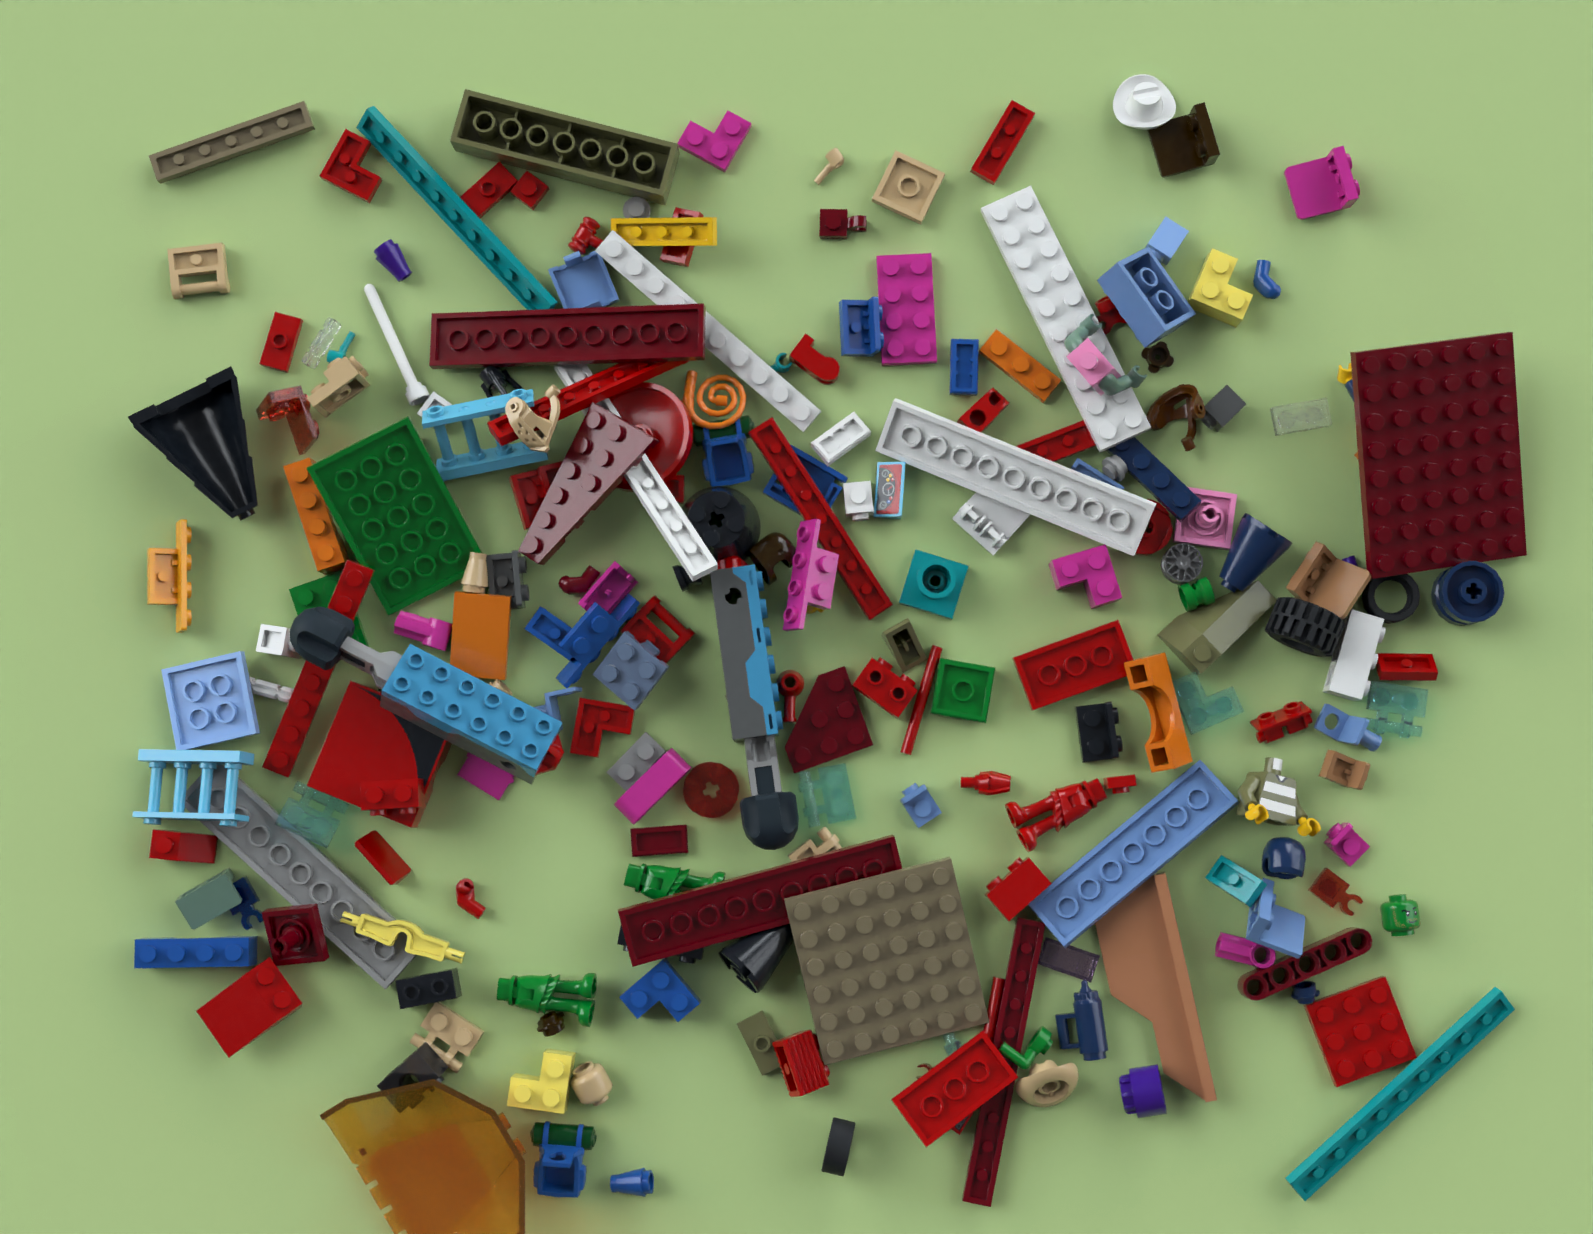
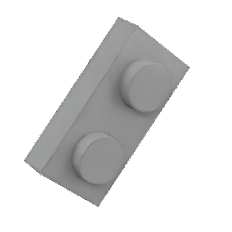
(636, 761)

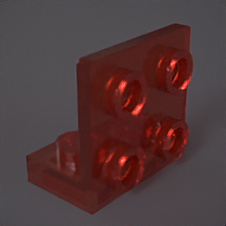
(296, 407)

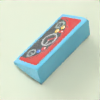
(889, 490)

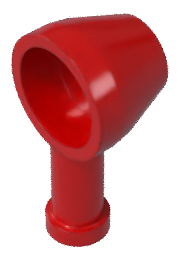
(790, 693)

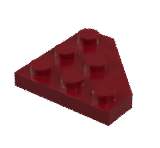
(828, 723)

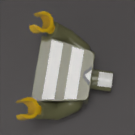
(1274, 799)

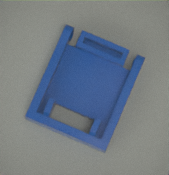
(821, 475)

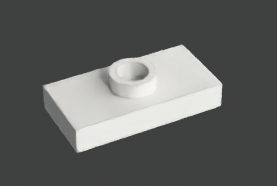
(840, 438)

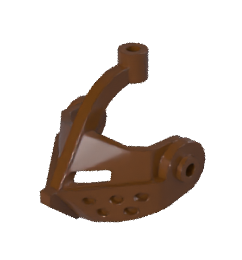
(1163, 411)

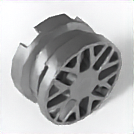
(1181, 563)

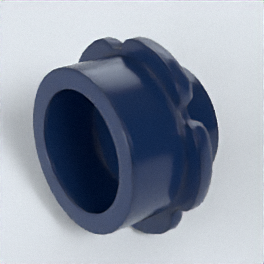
(1305, 992)

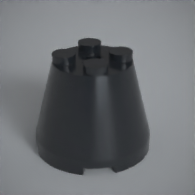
(738, 517)

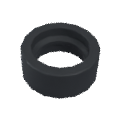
(1411, 604)
(838, 1146)

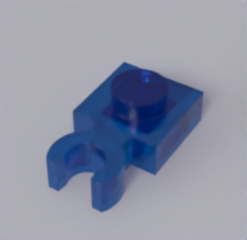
(246, 907)

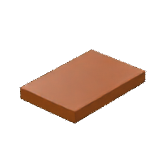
(481, 634)

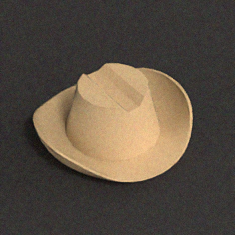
(1047, 1084)

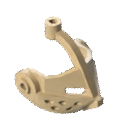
(524, 421)

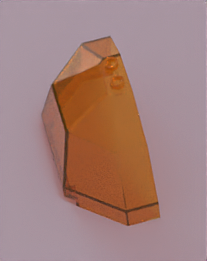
(435, 1159)

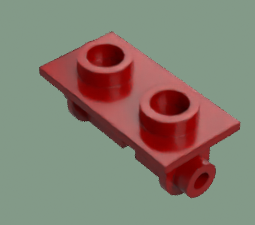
(1293, 716)

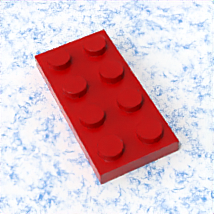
(1073, 665)
(954, 1088)

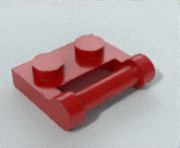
(645, 630)

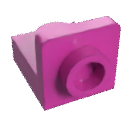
(1346, 843)

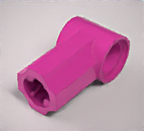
(430, 631)
(1242, 950)

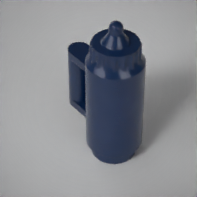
(1089, 1025)

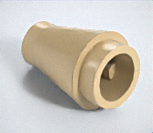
(475, 575)

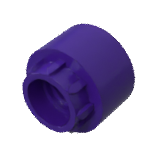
(1143, 1092)

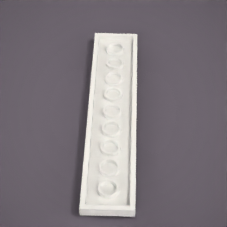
(1058, 309)
(1015, 477)

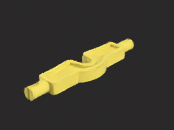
(417, 941)

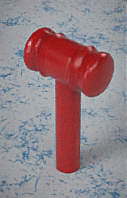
(585, 236)

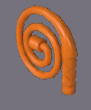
(719, 400)

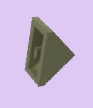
(904, 645)

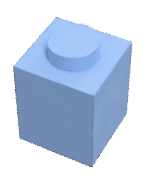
(1167, 240)

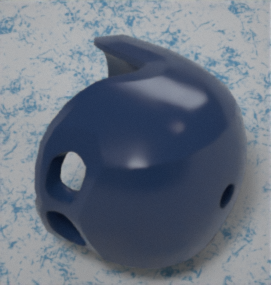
(1283, 856)

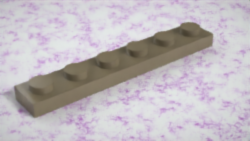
(231, 142)

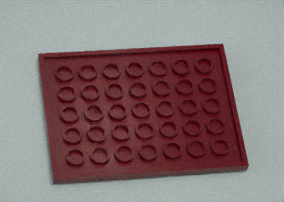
(1439, 454)

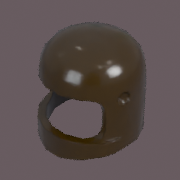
(769, 552)

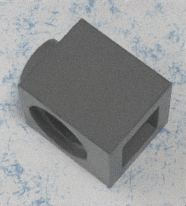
(1222, 408)

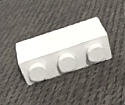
(1354, 656)

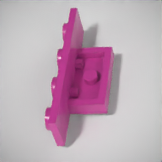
(811, 576)

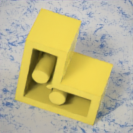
(1214, 295)
(550, 1089)

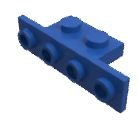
(591, 634)

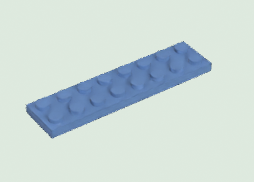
(1133, 853)

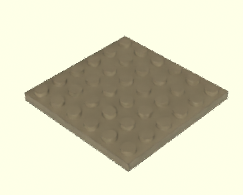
(886, 960)

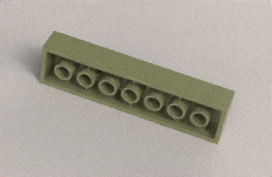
(565, 147)

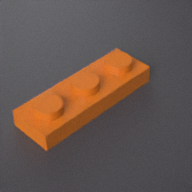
(1019, 366)

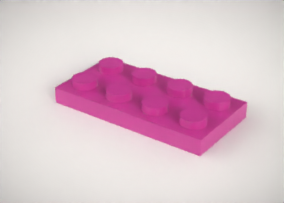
(908, 309)

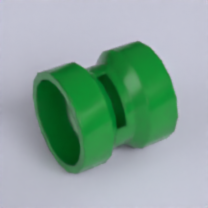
(1196, 594)

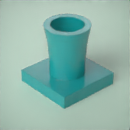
(933, 599)

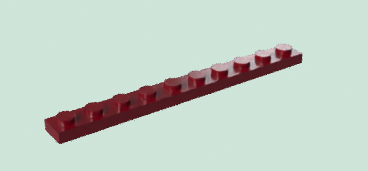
(1009, 1029)

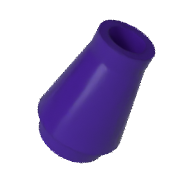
(391, 258)

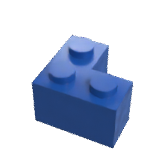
(661, 984)

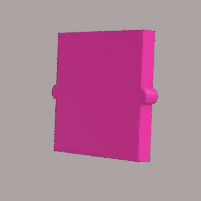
(485, 776)

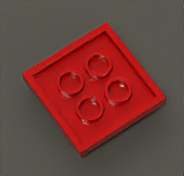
(1360, 1031)

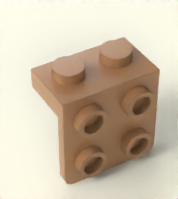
(1328, 581)

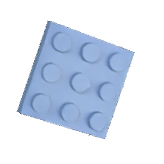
(210, 701)

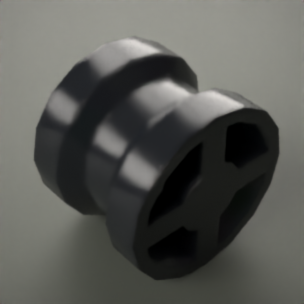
(684, 579)

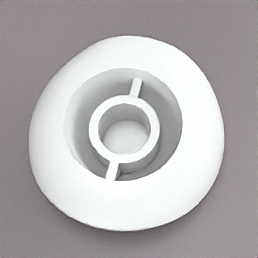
(1143, 102)

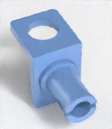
(551, 706)
(1348, 729)

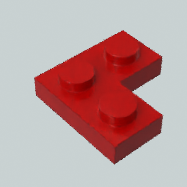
(344, 167)
(592, 719)

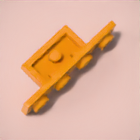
(168, 576)

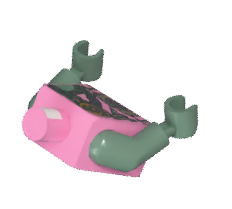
(1094, 365)

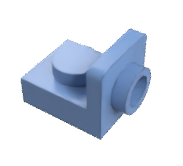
(919, 804)

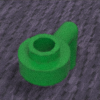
(1038, 1044)

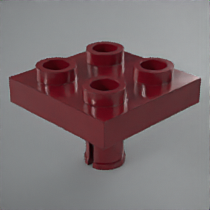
(295, 934)

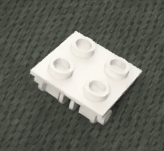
(989, 521)

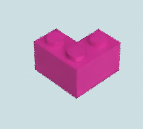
(1092, 569)

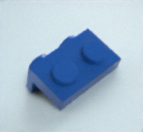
(860, 327)

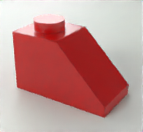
(183, 846)

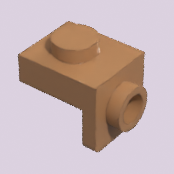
(1344, 770)

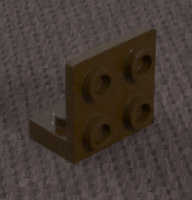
(1185, 143)

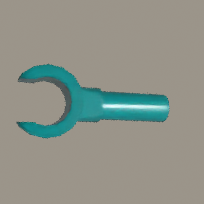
(332, 354)
(778, 367)

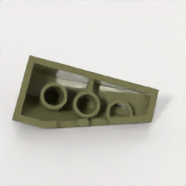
(1210, 630)

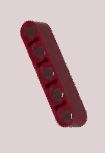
(1318, 963)

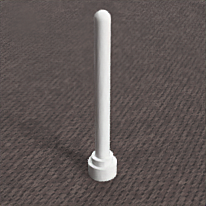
(415, 390)

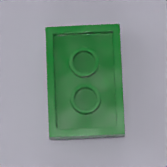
(318, 594)

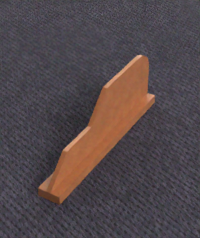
(1151, 976)

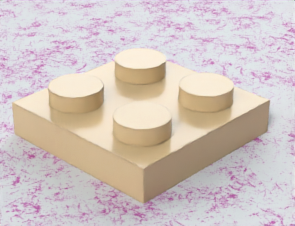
(908, 187)

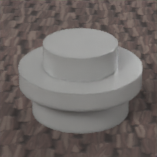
(636, 208)
(1114, 468)

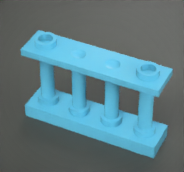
(477, 460)
(183, 761)

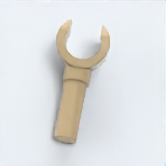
(835, 161)

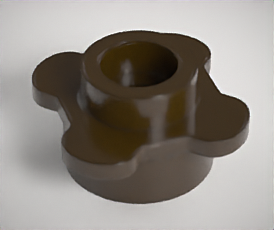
(1161, 350)
(551, 1023)

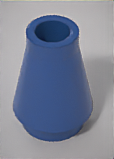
(635, 1182)

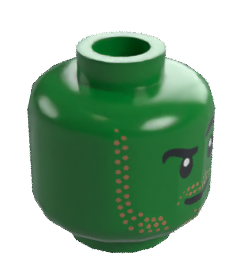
(1400, 915)

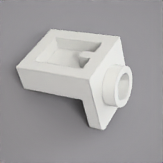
(858, 500)
(275, 641)

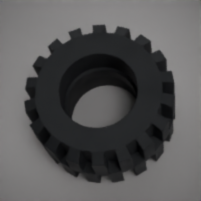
(1304, 626)

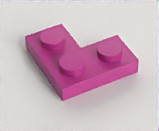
(718, 147)

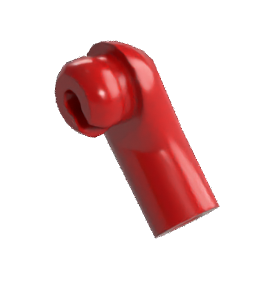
(466, 898)

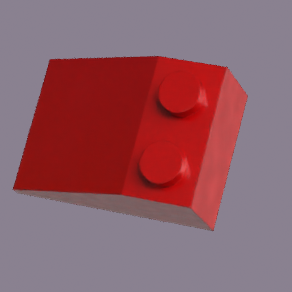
(249, 1007)

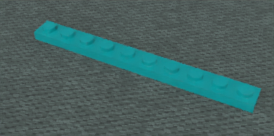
(454, 211)
(1400, 1093)

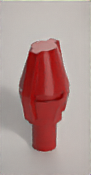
(988, 783)

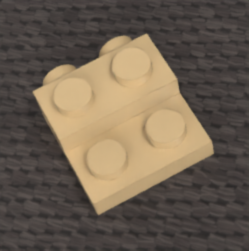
(345, 382)

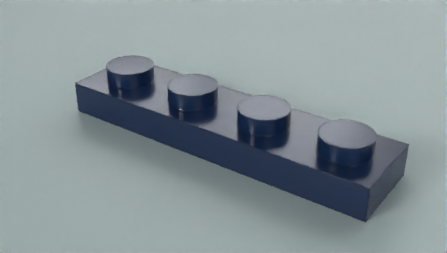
(1156, 478)

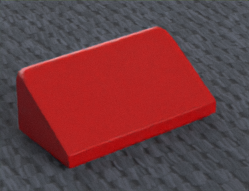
(383, 857)

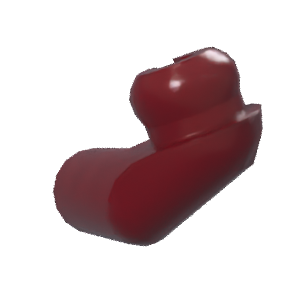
(581, 584)

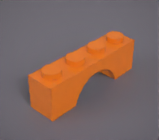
(316, 519)
(1168, 741)

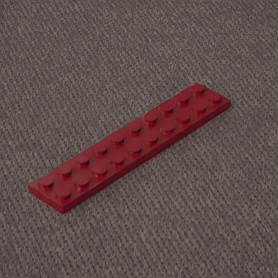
(568, 336)
(744, 902)

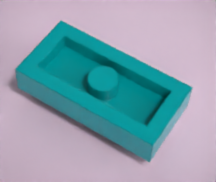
(1236, 881)

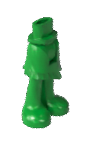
(662, 881)
(537, 994)

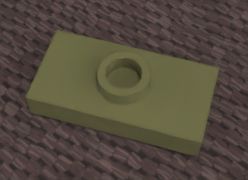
(759, 1040)

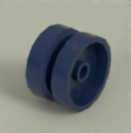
(1483, 597)

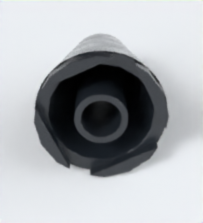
(757, 955)

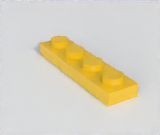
(667, 231)

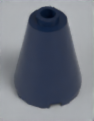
(1251, 553)

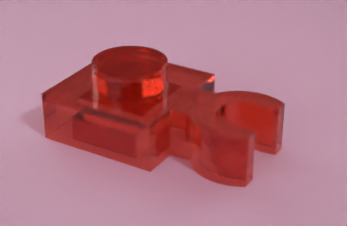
(1332, 889)

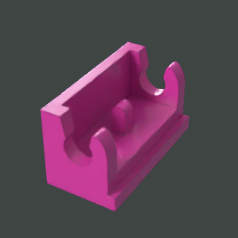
(609, 589)

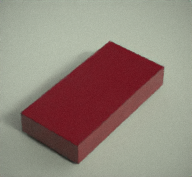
(659, 840)

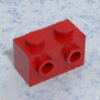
(885, 687)
(392, 794)
(1017, 888)

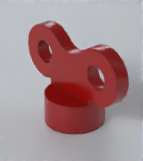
(1108, 314)

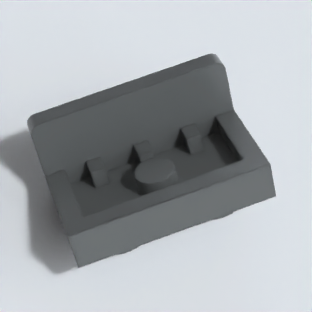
(506, 577)

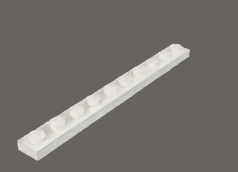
(717, 337)
(656, 497)

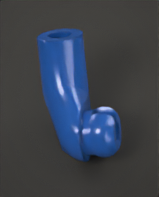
(1263, 282)

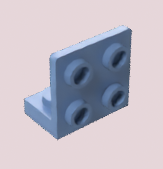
(1275, 925)

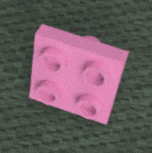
(1210, 522)

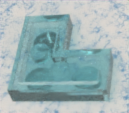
(1201, 710)

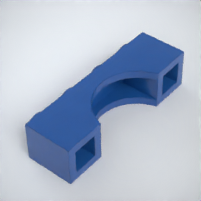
(196, 952)

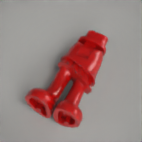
(1066, 806)

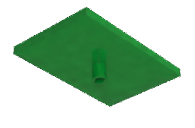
(396, 514)

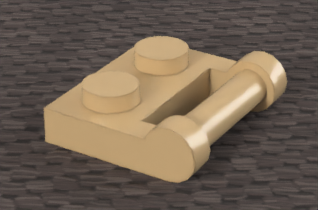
(195, 262)

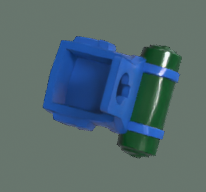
(726, 452)
(561, 1155)

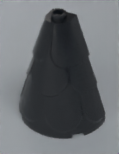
(206, 441)

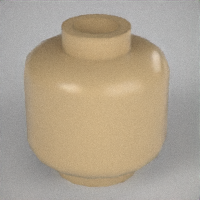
(591, 1083)

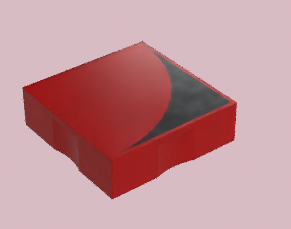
(375, 746)

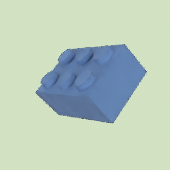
(1146, 296)

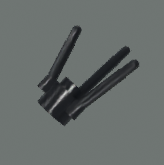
(495, 380)

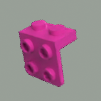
(1322, 185)

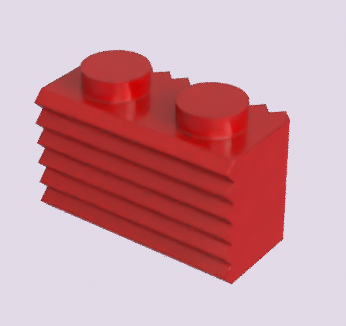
(801, 1063)

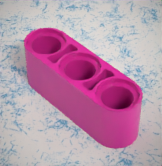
(652, 786)

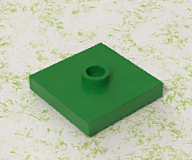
(962, 690)

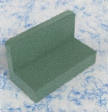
(209, 899)

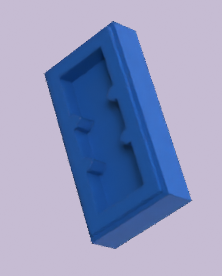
(964, 367)

